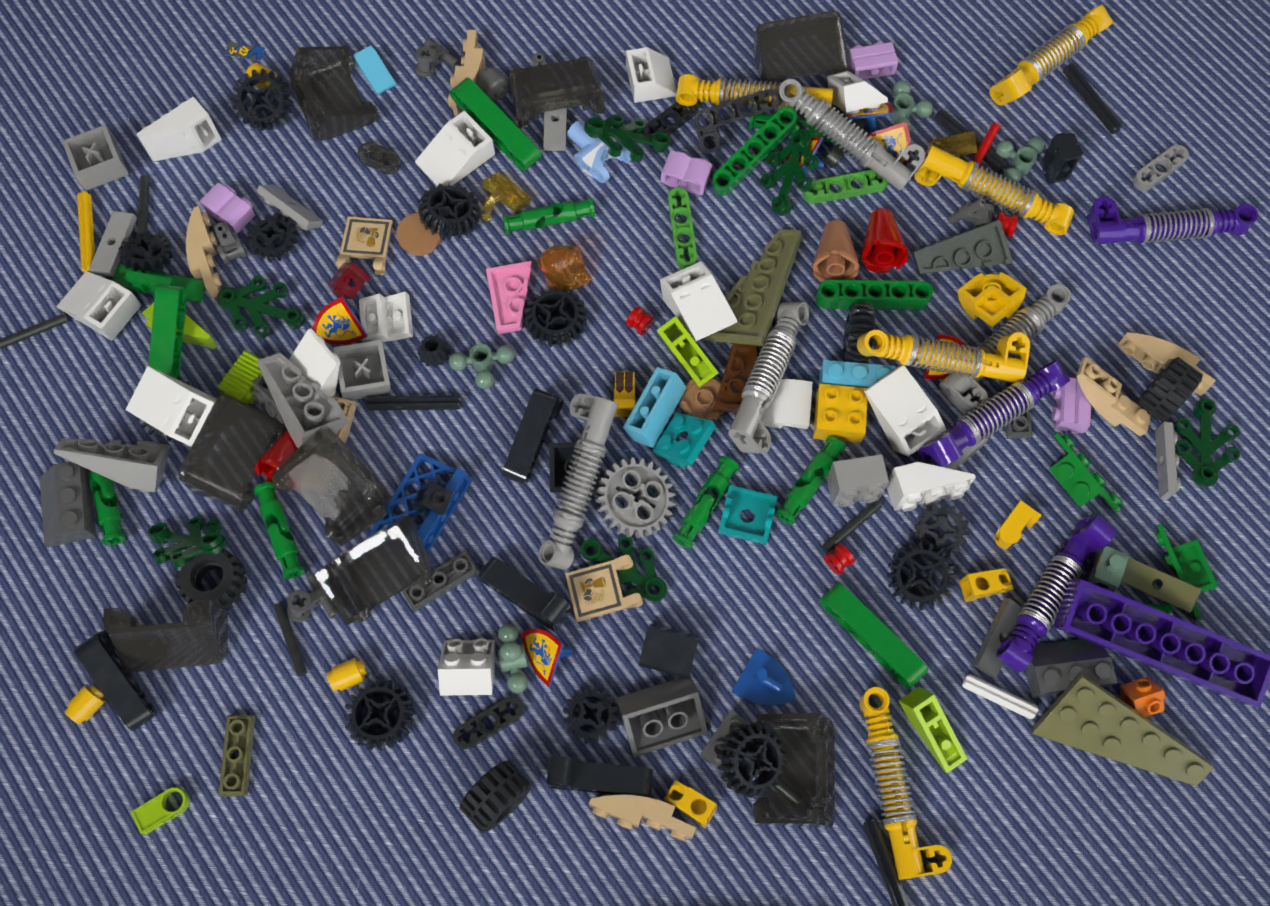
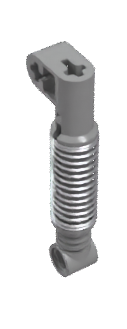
(851, 138)
(1028, 321)
(747, 428)
(589, 451)

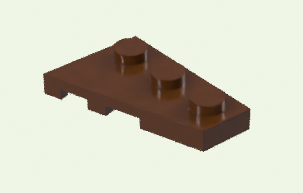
(735, 376)

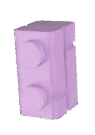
(873, 60)
(1071, 408)

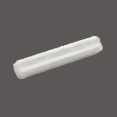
(1000, 696)

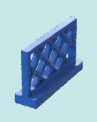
(433, 522)

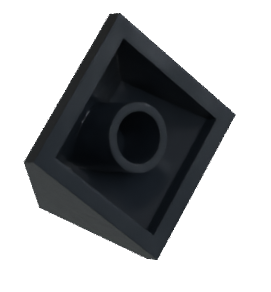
(559, 460)
(668, 650)

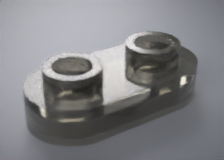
(381, 158)

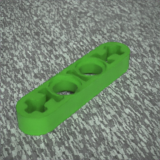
(847, 189)
(682, 228)

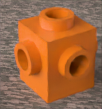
(1143, 696)

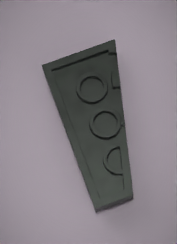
(969, 249)

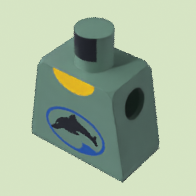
(1106, 568)

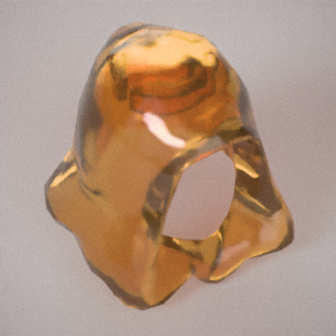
(564, 267)

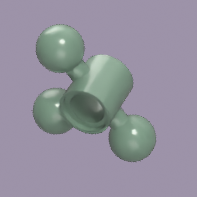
(904, 105)
(1027, 154)
(484, 378)
(512, 658)

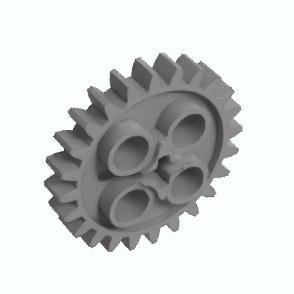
(642, 477)

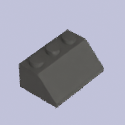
(67, 505)
(1059, 664)
(662, 715)

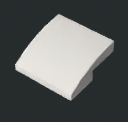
(386, 317)
(790, 405)

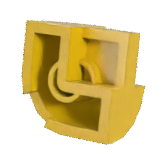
(991, 297)

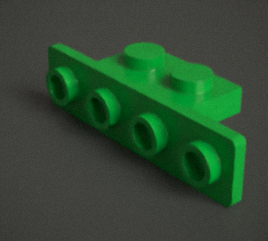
(149, 281)
(1078, 479)
(1189, 564)

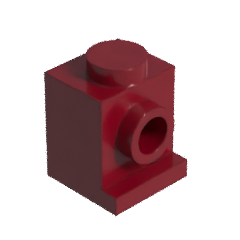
(340, 280)

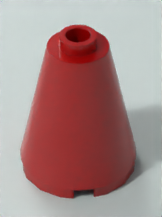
(883, 243)
(275, 456)

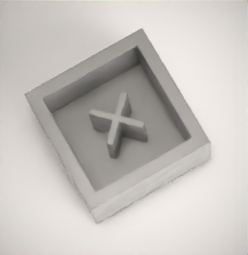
(95, 157)
(362, 370)
(857, 480)

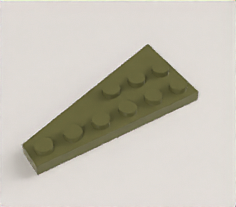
(759, 292)
(1106, 726)

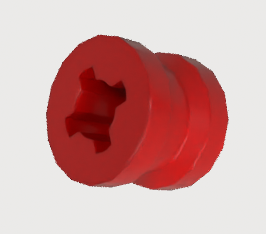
(1008, 223)
(640, 320)
(839, 559)

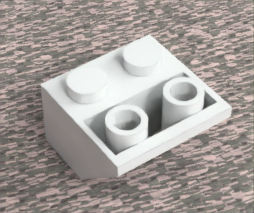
(649, 75)
(853, 93)
(467, 667)

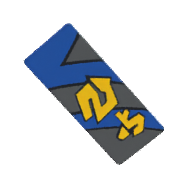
(244, 51)

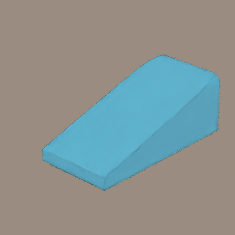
(374, 70)

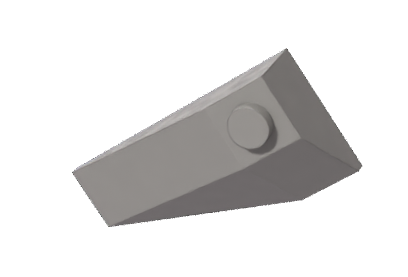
(299, 400)
(130, 465)

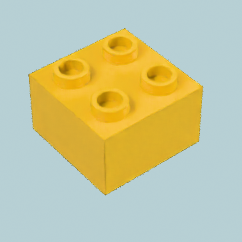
(840, 413)

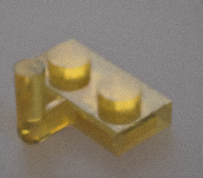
(957, 144)
(504, 191)

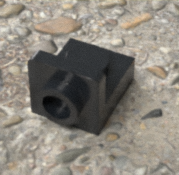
(432, 497)

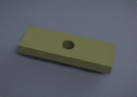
(1173, 590)
(236, 772)

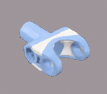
(593, 152)

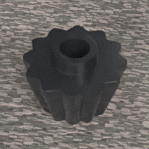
(427, 352)

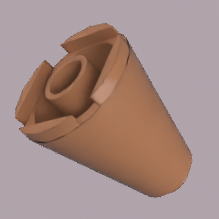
(835, 254)

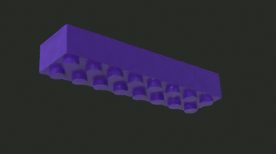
(1164, 642)

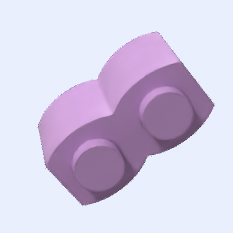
(686, 172)
(227, 207)

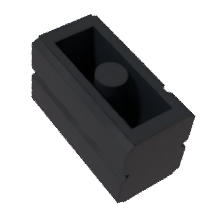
(1061, 157)

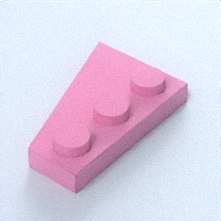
(508, 294)

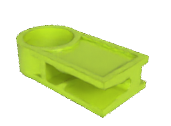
(155, 812)

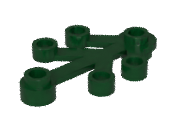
(601, 129)
(799, 143)
(258, 305)
(1204, 445)
(209, 544)
(630, 575)

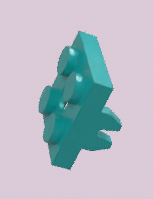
(686, 450)
(759, 503)

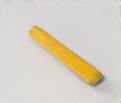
(86, 230)

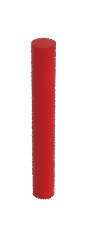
(988, 139)

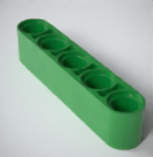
(495, 124)
(757, 141)
(882, 288)
(168, 329)
(873, 635)

